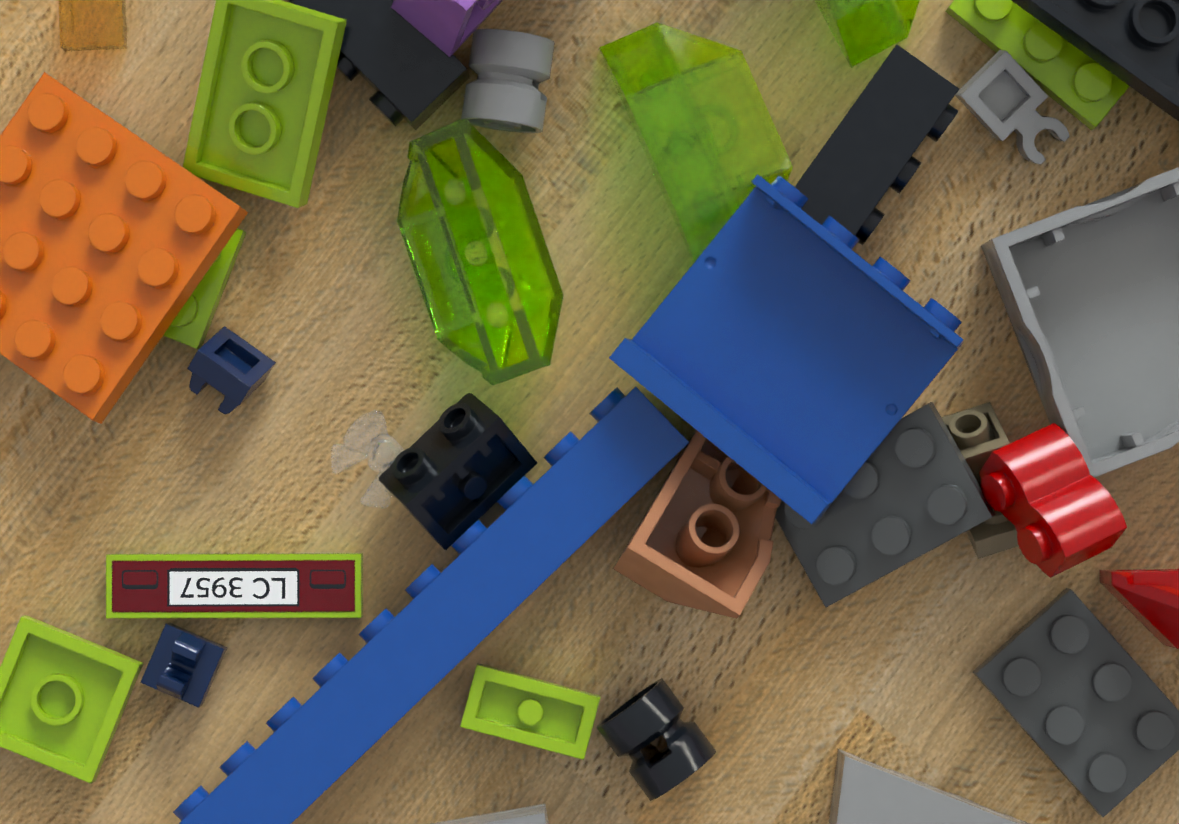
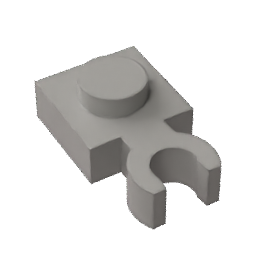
(1006, 102)

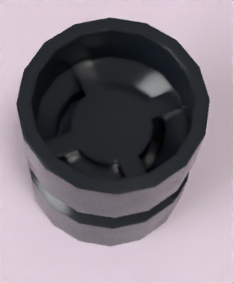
(641, 721)

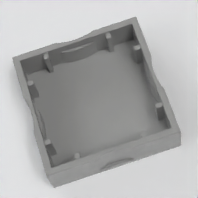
(1101, 318)

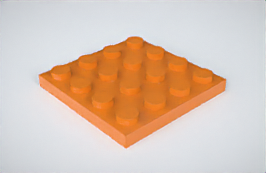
(95, 246)

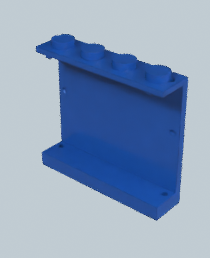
(790, 348)

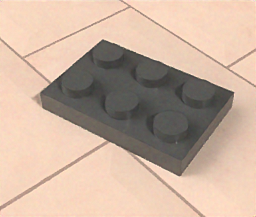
(892, 511)
(1083, 701)

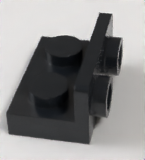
(457, 469)

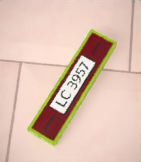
(234, 585)

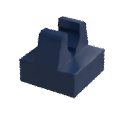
(230, 368)
(183, 664)

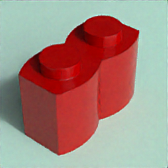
(1051, 500)

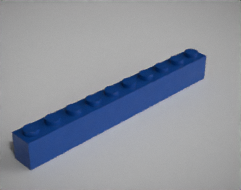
(444, 619)

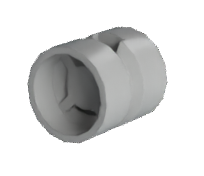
(508, 80)

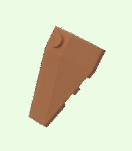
(704, 533)

